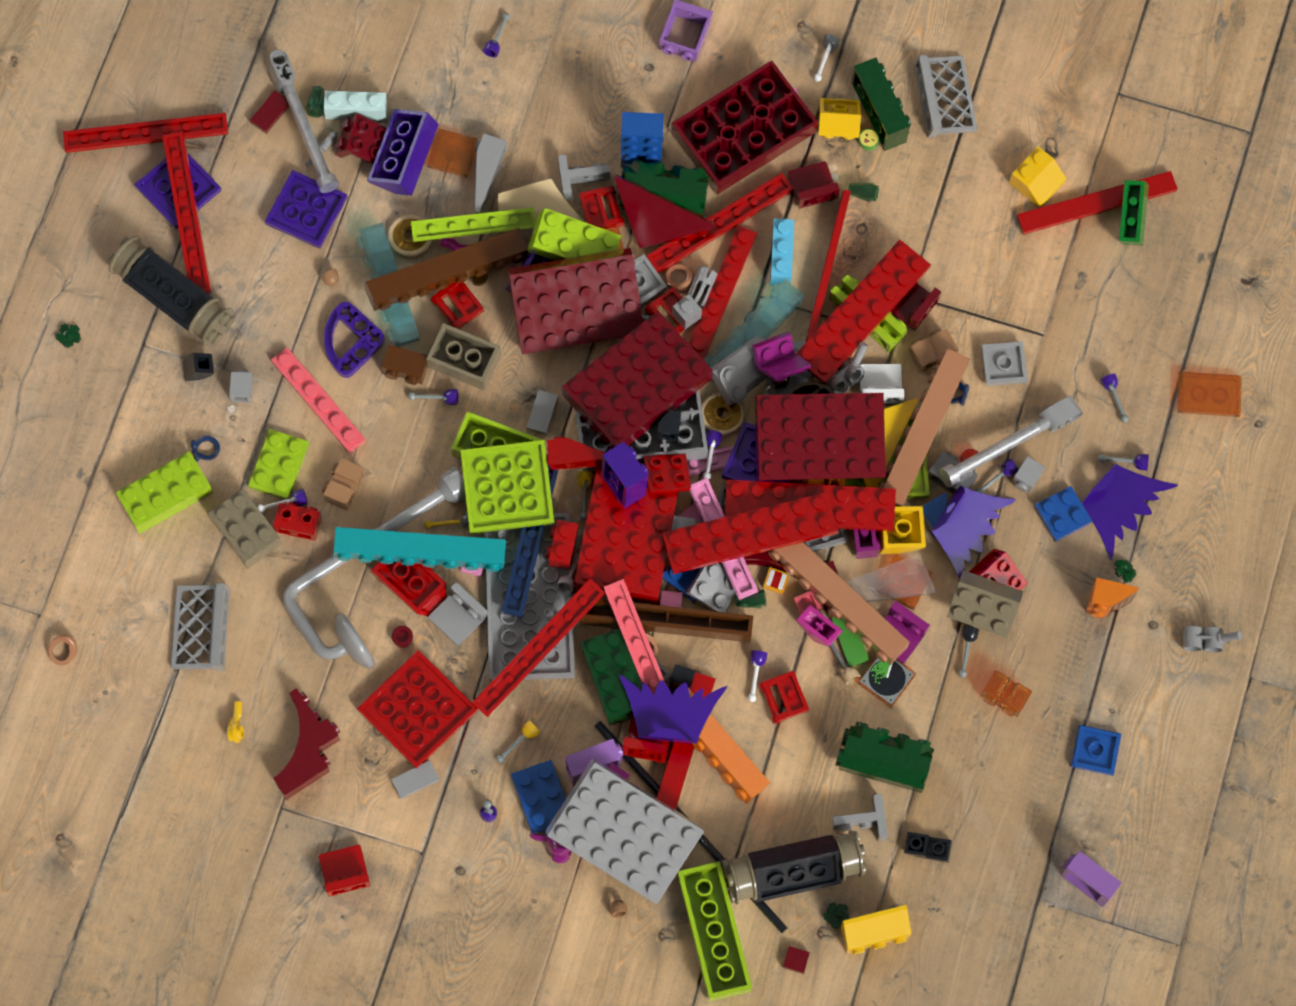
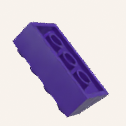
(403, 151)

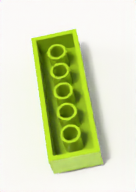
(714, 931)

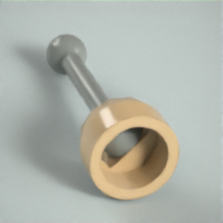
(850, 673)

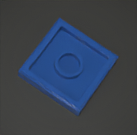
(1096, 750)

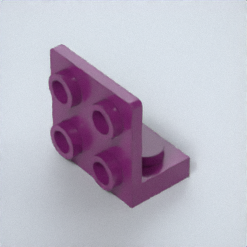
(777, 357)
(908, 625)

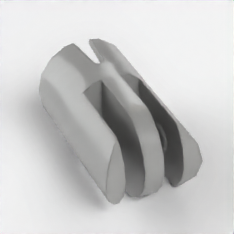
(703, 281)

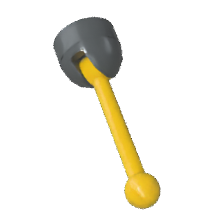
(463, 521)

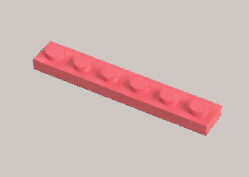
(318, 400)
(634, 634)

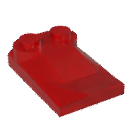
(414, 585)

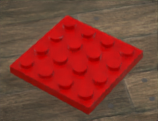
(417, 709)

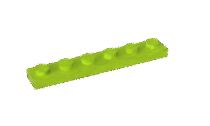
(473, 224)

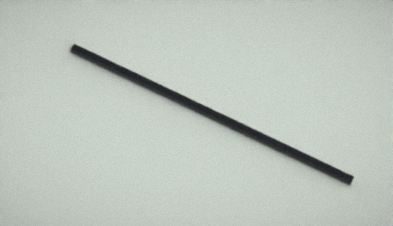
(765, 909)

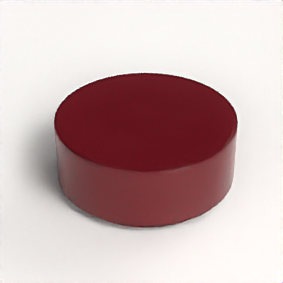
(402, 636)

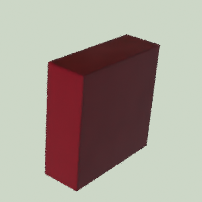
(796, 960)

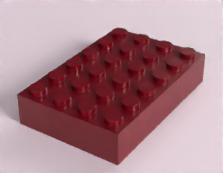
(744, 127)
(575, 300)
(637, 382)
(820, 436)

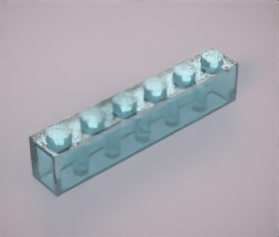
(382, 262)
(762, 322)

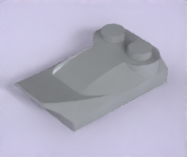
(737, 373)

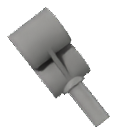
(849, 373)
(1210, 640)

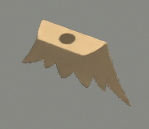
(537, 195)

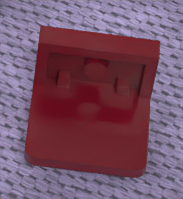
(360, 138)

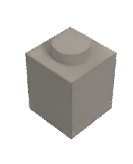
(687, 312)
(241, 386)
(1028, 475)

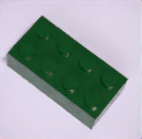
(880, 103)
(606, 660)

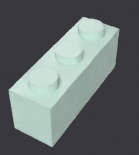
(344, 104)

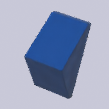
(933, 511)

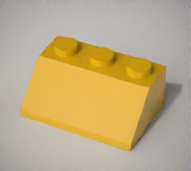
(876, 930)

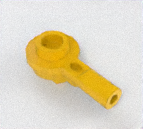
(234, 730)

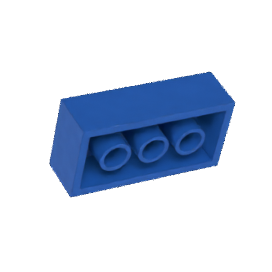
(641, 137)

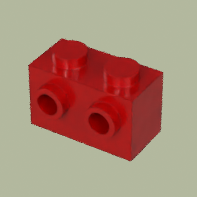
(297, 521)
(563, 545)

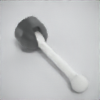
(830, 43)

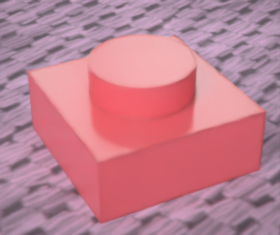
(805, 600)

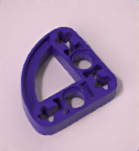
(364, 343)

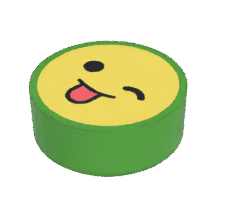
(868, 139)

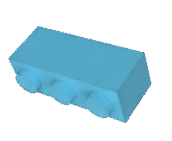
(782, 251)

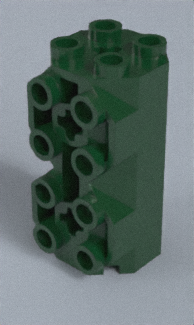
(680, 185)
(885, 758)

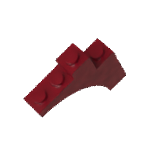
(314, 737)

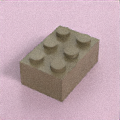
(463, 356)
(245, 528)
(985, 604)

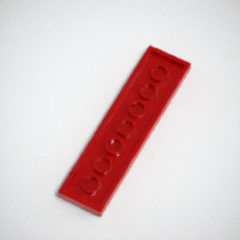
(863, 310)
(852, 506)
(750, 533)

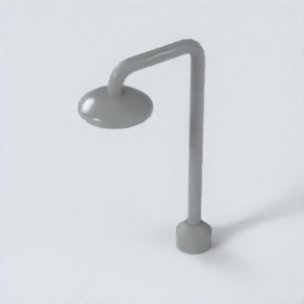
(451, 489)

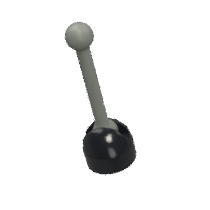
(969, 635)

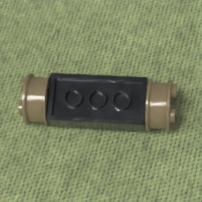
(170, 290)
(794, 867)

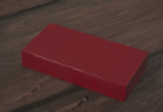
(270, 112)

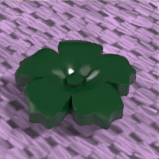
(68, 335)
(1125, 569)
(836, 915)

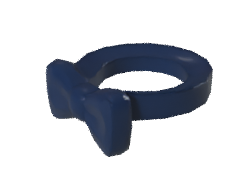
(965, 388)
(194, 444)

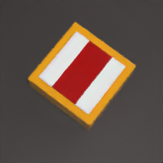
(776, 580)

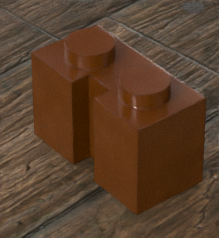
(405, 364)

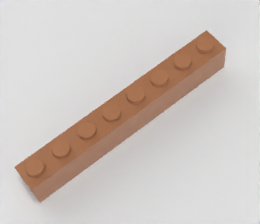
(925, 425)
(842, 601)

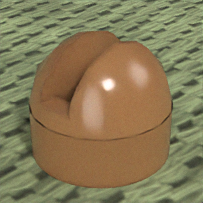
(330, 277)
(618, 909)

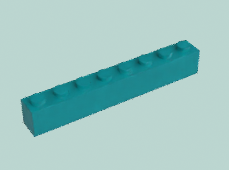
(419, 549)

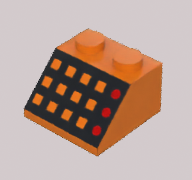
(1109, 597)

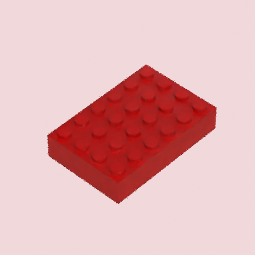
(626, 541)

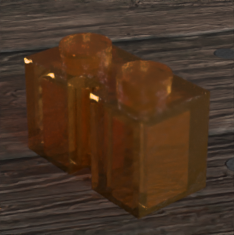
(1006, 694)

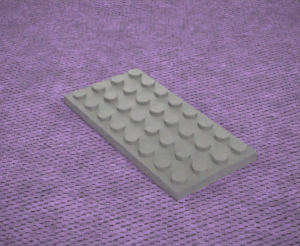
(510, 633)

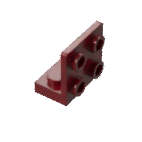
(813, 185)
(916, 306)

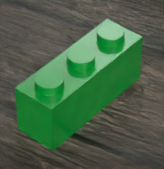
(1133, 212)

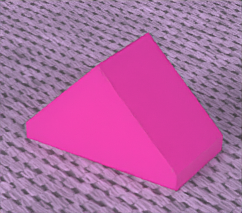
(818, 626)

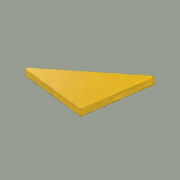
(895, 420)

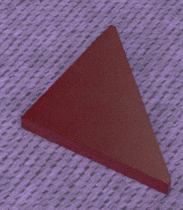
(655, 217)

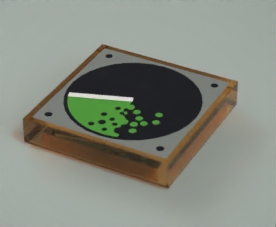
(886, 680)

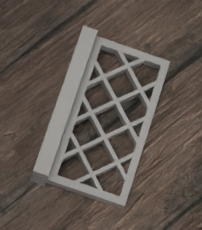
(928, 95)
(218, 627)

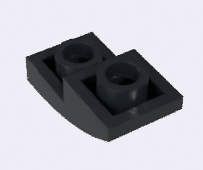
(928, 847)

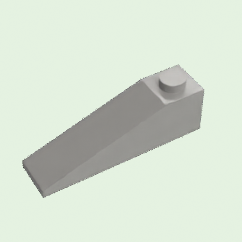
(488, 162)

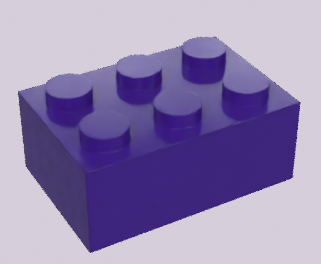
(624, 474)

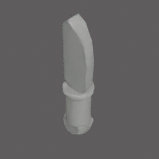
(324, 145)

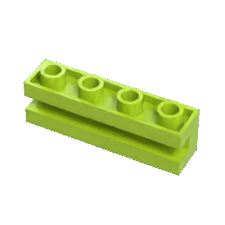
(888, 332)

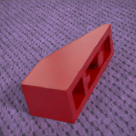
(569, 454)

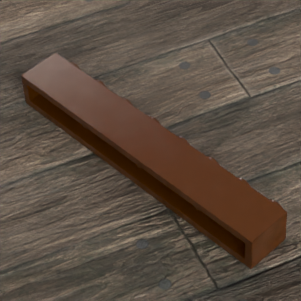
(446, 270)
(678, 621)

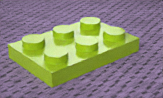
(279, 464)

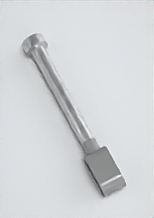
(327, 181)
(1052, 418)

